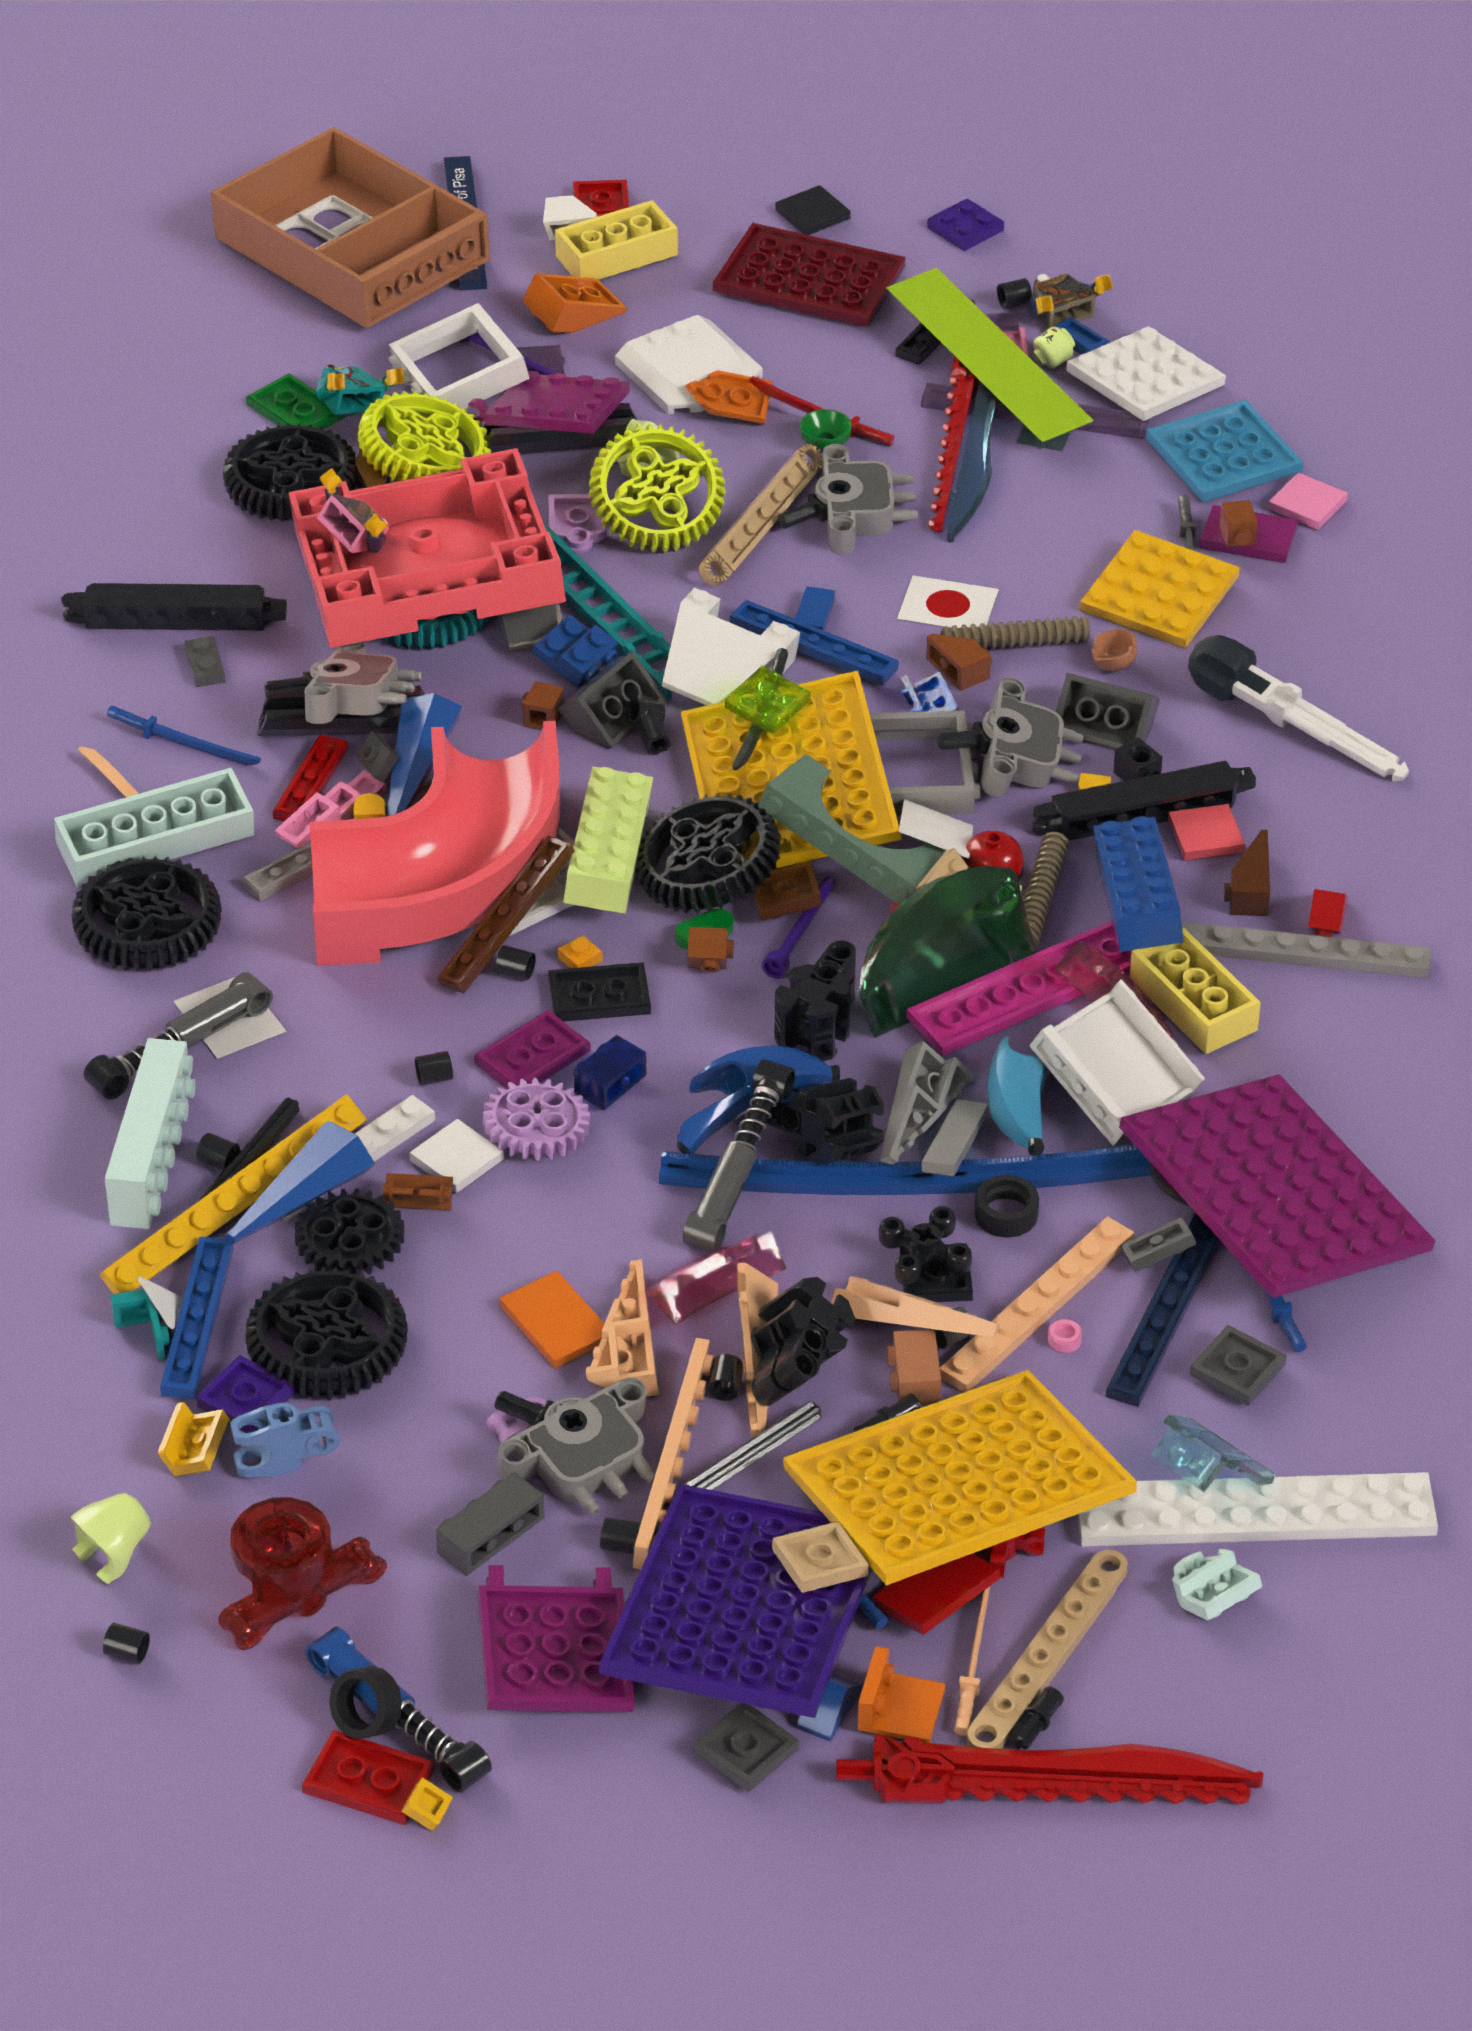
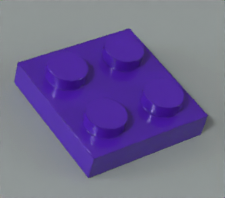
(965, 224)
(243, 1389)

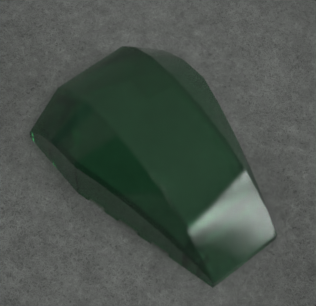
(943, 939)

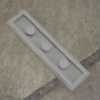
(955, 1137)

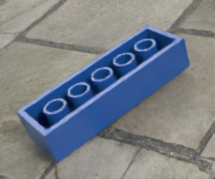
(1138, 884)

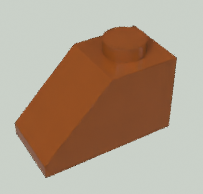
(959, 660)

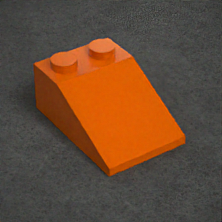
(570, 302)

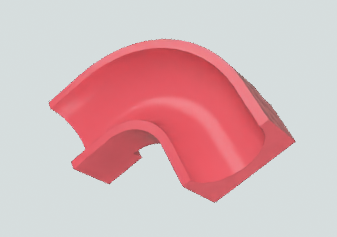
(438, 861)

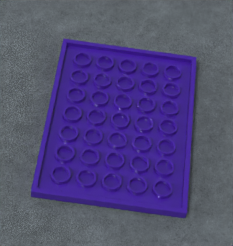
(724, 1613)

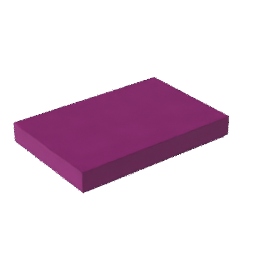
(1272, 539)
(533, 1051)

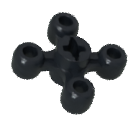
(925, 1245)

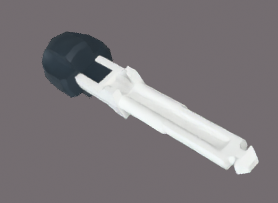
(1230, 671)

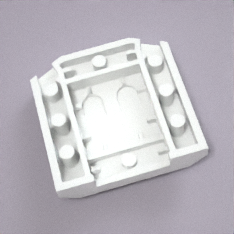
(679, 355)

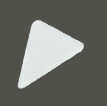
(165, 1301)

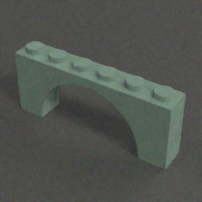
(797, 803)

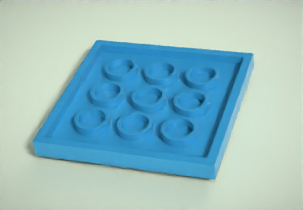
(1224, 450)

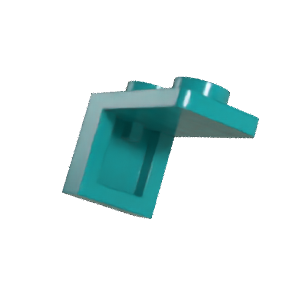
(137, 1308)

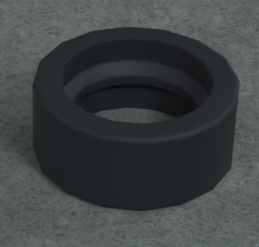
(1006, 1188)
(343, 1706)

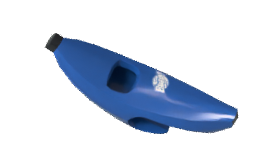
(734, 1077)

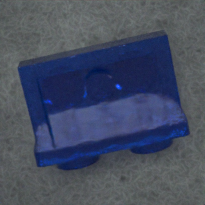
(929, 694)

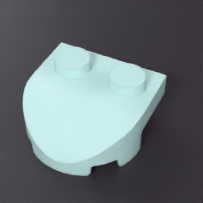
(1212, 1583)

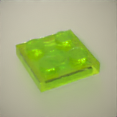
(767, 699)

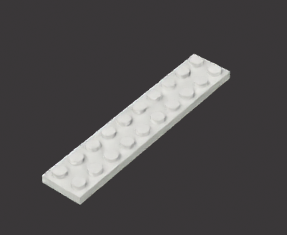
(1270, 1512)

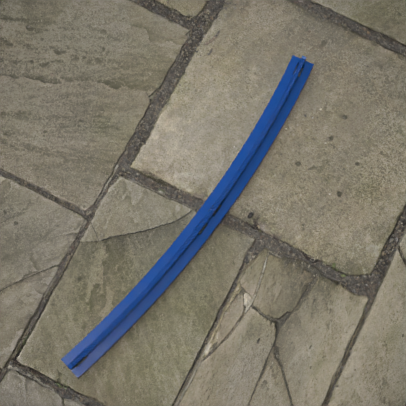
(898, 1178)

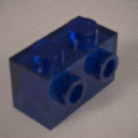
(609, 1072)

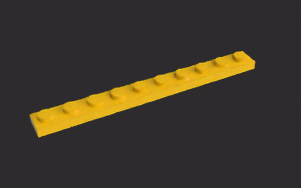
(221, 1204)

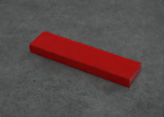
(311, 775)

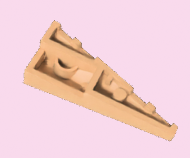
(753, 1292)
(892, 1306)
(626, 1338)

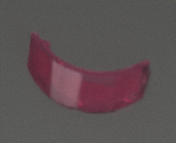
(1096, 976)
(713, 1276)

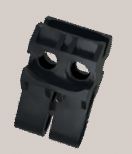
(817, 1002)
(830, 1120)
(797, 1338)

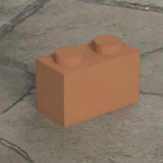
(915, 1365)

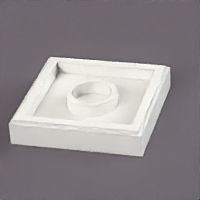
(458, 1154)

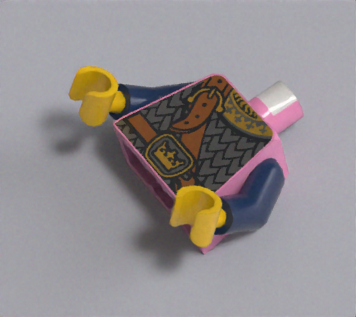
(351, 519)

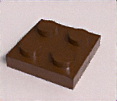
(788, 891)

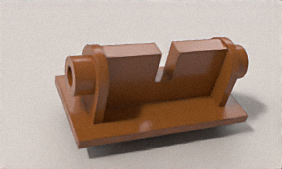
(418, 1191)

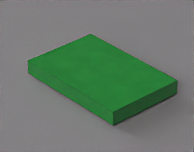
(293, 403)

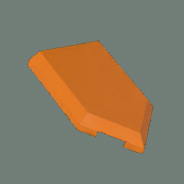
(731, 396)

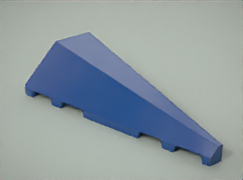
(415, 745)
(322, 1165)

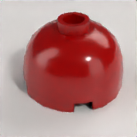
(996, 850)

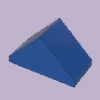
(834, 1707)

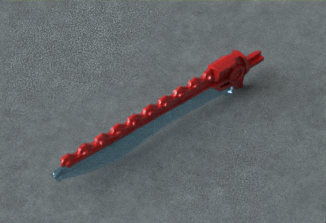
(976, 462)

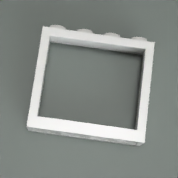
(480, 385)

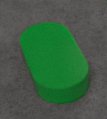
(715, 919)

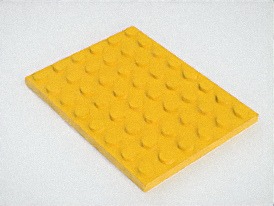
(831, 730)
(959, 1476)

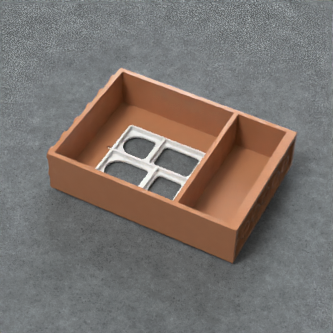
(407, 239)

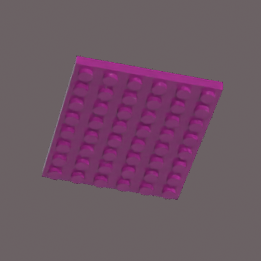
(1276, 1185)

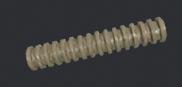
(1024, 633)
(1044, 881)

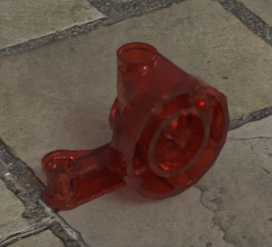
(292, 1566)

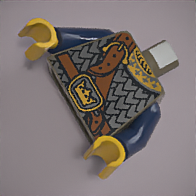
(1065, 297)

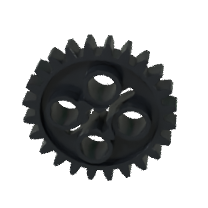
(349, 1232)

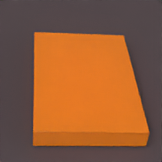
(554, 1318)

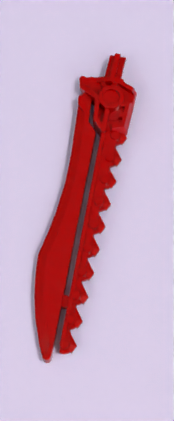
(940, 1772)

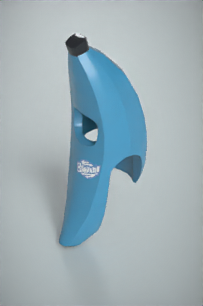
(1015, 1093)

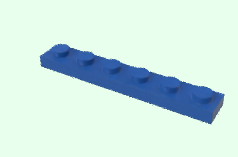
(820, 644)
(196, 1318)

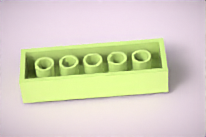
(608, 840)

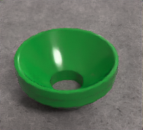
(825, 424)

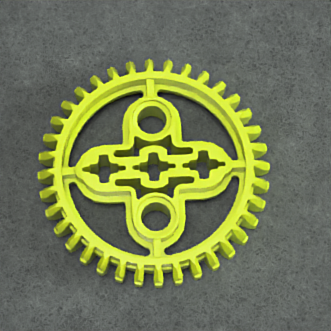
(421, 435)
(657, 488)

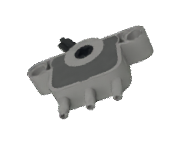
(853, 499)
(347, 684)
(1017, 741)
(578, 1442)

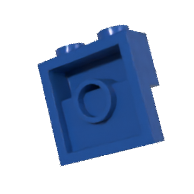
(576, 650)

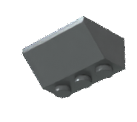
(600, 704)
(1106, 711)

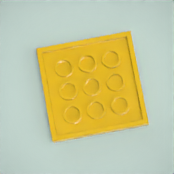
(1160, 588)

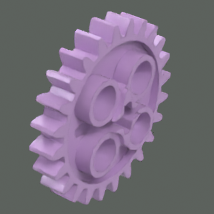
(536, 1119)

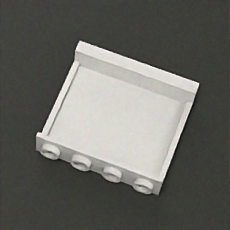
(1116, 1060)

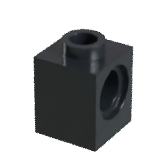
(1136, 760)

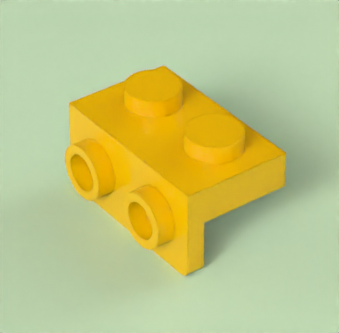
(192, 1440)

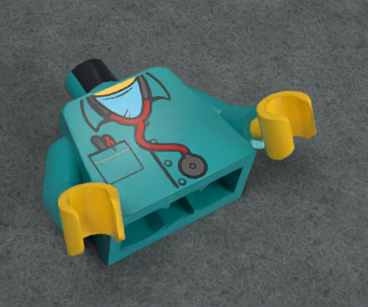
(352, 389)

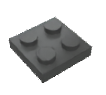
(1238, 1365)
(746, 1746)

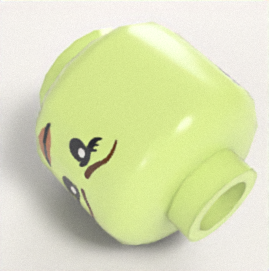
(1053, 347)

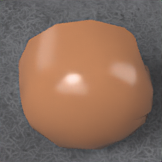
(1114, 650)

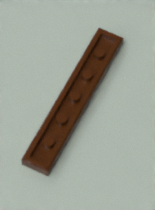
(505, 914)

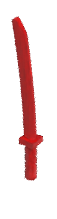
(857, 428)

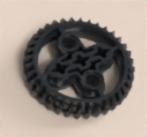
(282, 463)
(708, 853)
(146, 913)
(327, 1332)

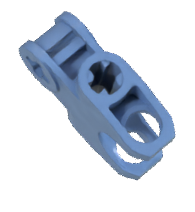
(282, 1438)

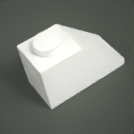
(563, 212)

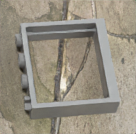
(920, 725)

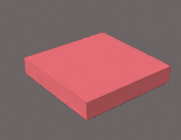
(1206, 832)

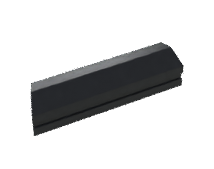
(528, 439)
(288, 717)

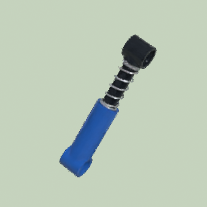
(459, 1762)

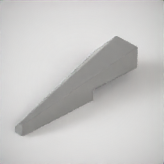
(921, 1096)

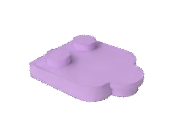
(575, 521)

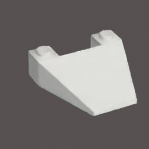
(715, 656)

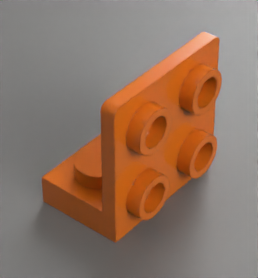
(896, 1702)

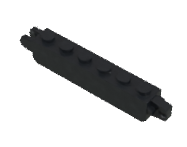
(173, 607)
(1148, 796)

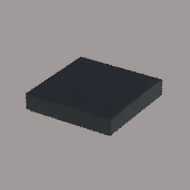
(812, 210)
(939, 1284)

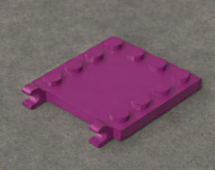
(555, 403)
(548, 1645)

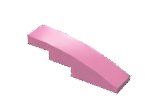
(335, 805)

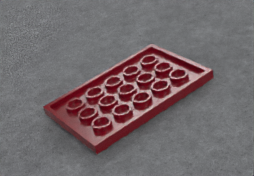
(809, 274)

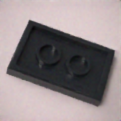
(599, 992)

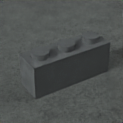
(490, 1523)

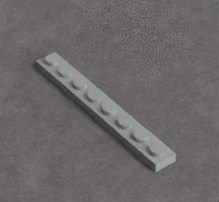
(1312, 950)

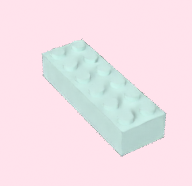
(155, 823)
(149, 1133)

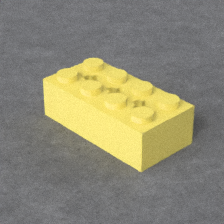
(617, 241)
(1196, 992)

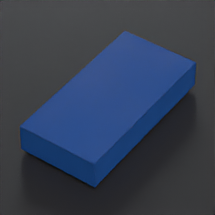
(1084, 337)
(816, 606)

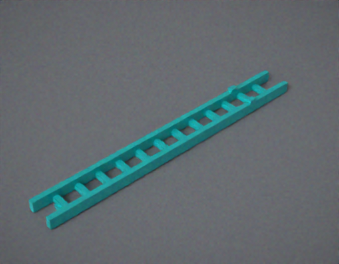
(615, 602)

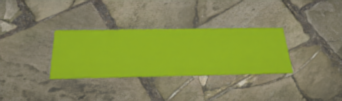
(990, 355)

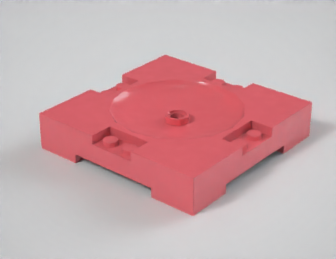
(449, 549)

